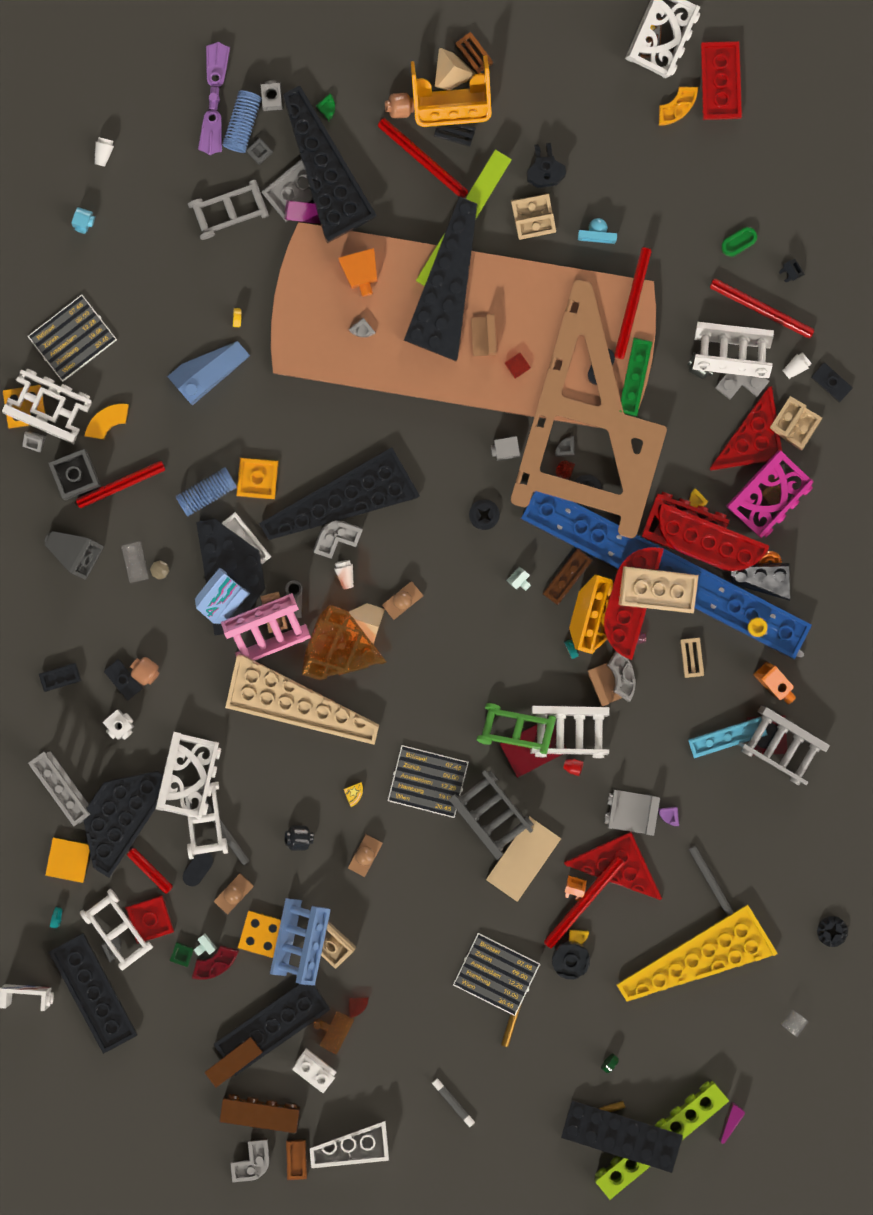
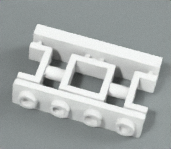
(41, 419)

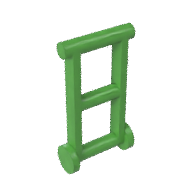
(493, 709)

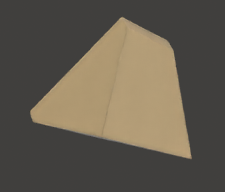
(451, 70)
(368, 619)

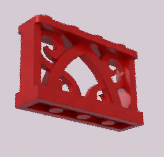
(657, 536)

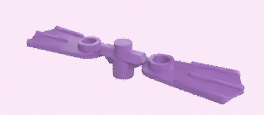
(211, 131)

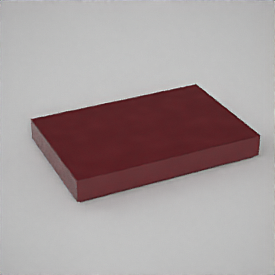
(521, 758)

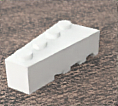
(355, 1148)

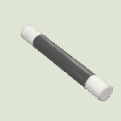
(453, 1102)

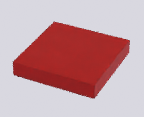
(150, 918)

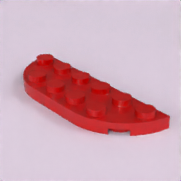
(709, 541)
(622, 622)

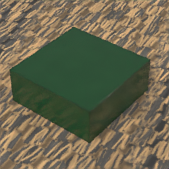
(182, 954)

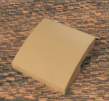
(533, 216)
(796, 423)

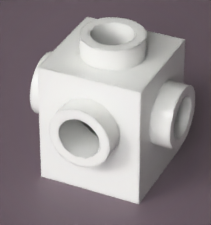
(112, 725)

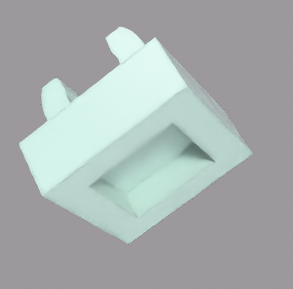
(519, 578)
(205, 944)

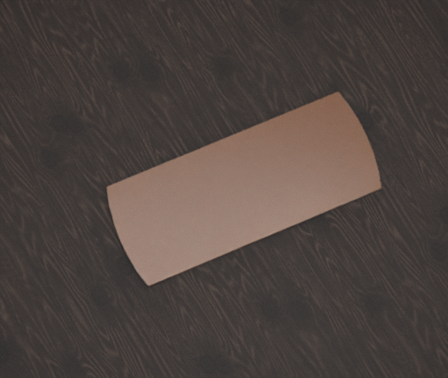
(527, 298)

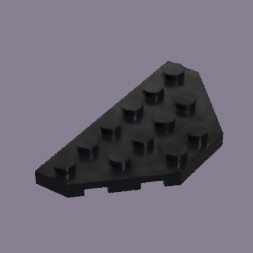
(234, 555)
(118, 817)

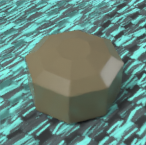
(159, 569)

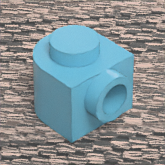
(82, 220)

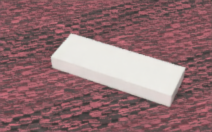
(238, 526)

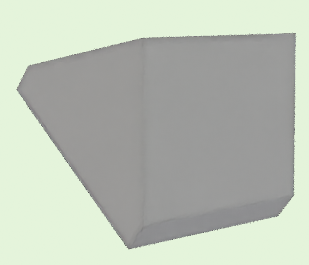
(33, 441)

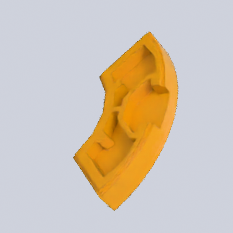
(679, 106)
(106, 419)

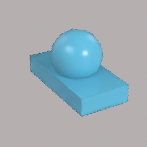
(597, 233)

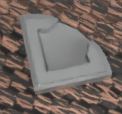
(362, 329)

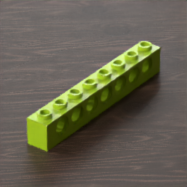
(687, 1126)

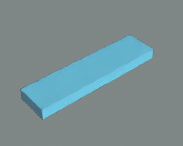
(724, 737)

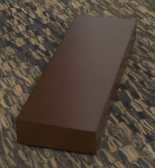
(567, 576)
(233, 1062)

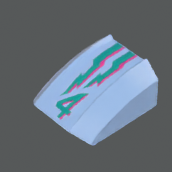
(220, 597)

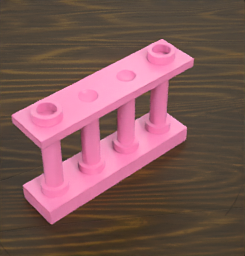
(261, 615)

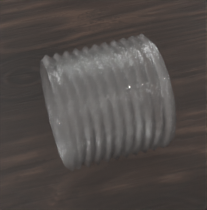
(794, 1023)

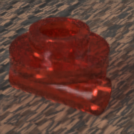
(565, 469)

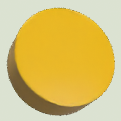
(236, 317)
(757, 627)

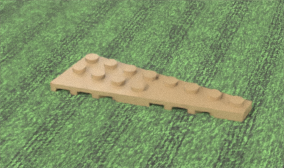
(273, 696)

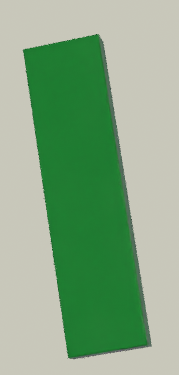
(635, 376)

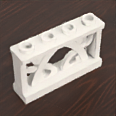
(639, 42)
(167, 793)

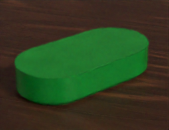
(739, 241)

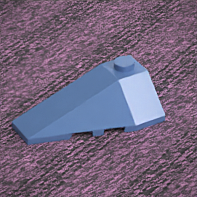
(205, 372)

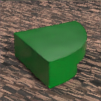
(327, 107)

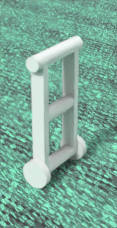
(222, 842)
(113, 899)

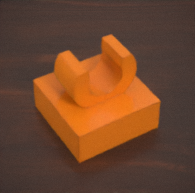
(575, 887)

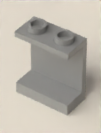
(632, 812)

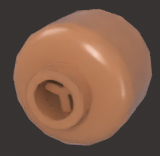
(399, 105)
(144, 671)

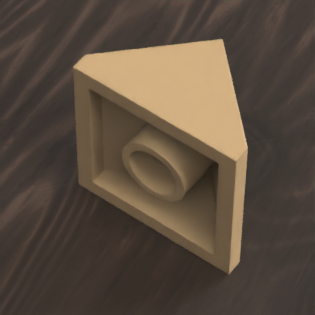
(336, 946)

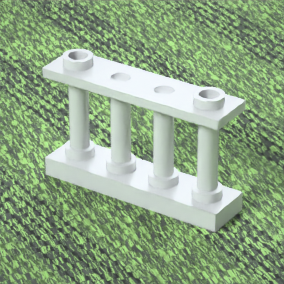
(733, 335)
(579, 714)

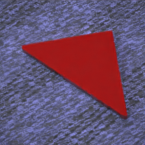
(754, 439)
(632, 874)

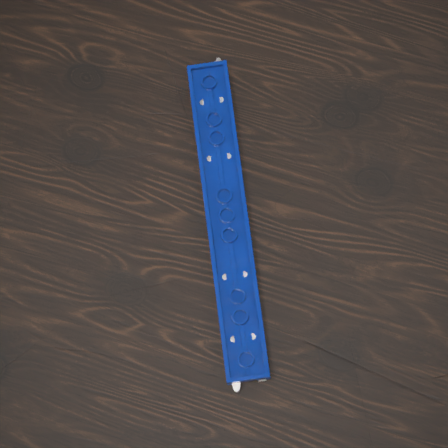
(713, 594)

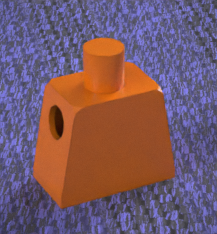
(360, 270)
(771, 678)

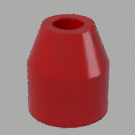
(573, 766)

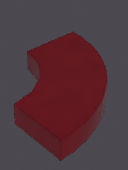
(215, 965)

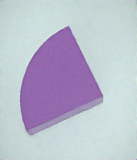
(669, 815)

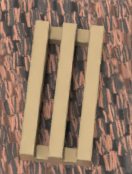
(699, 656)

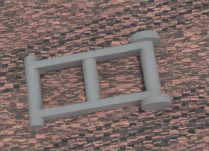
(209, 232)

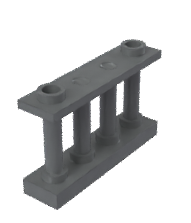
(473, 816)

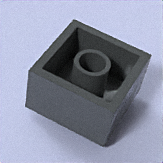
(74, 474)

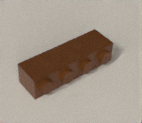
(260, 1114)

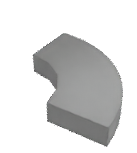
(624, 676)

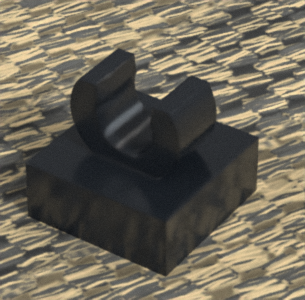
(793, 269)

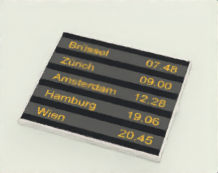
(72, 338)
(427, 781)
(496, 974)

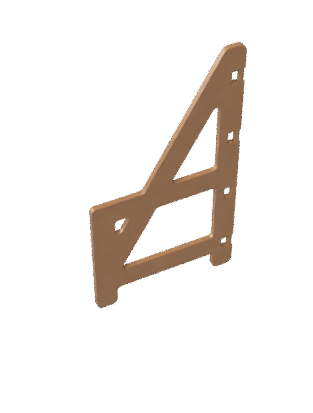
(634, 470)

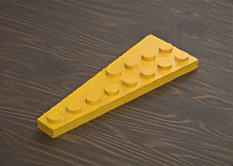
(720, 947)

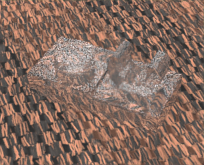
(135, 562)

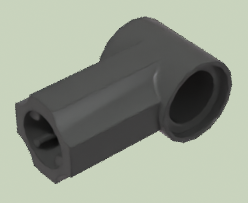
(298, 597)

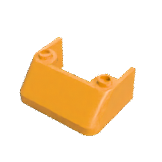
(452, 106)

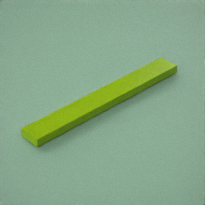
(478, 194)

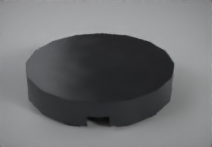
(571, 960)

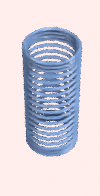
(232, 143)
(208, 497)

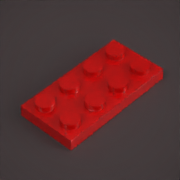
(721, 80)

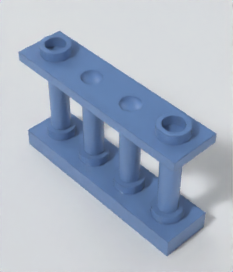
(312, 946)

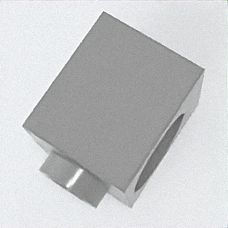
(271, 104)
(505, 448)

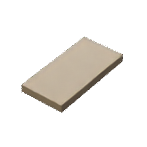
(658, 589)
(523, 860)

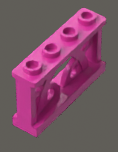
(771, 467)

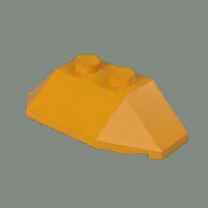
(589, 613)

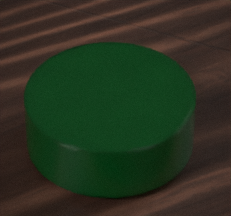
(610, 1063)

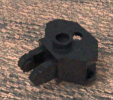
(545, 167)

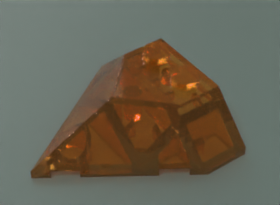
(338, 646)

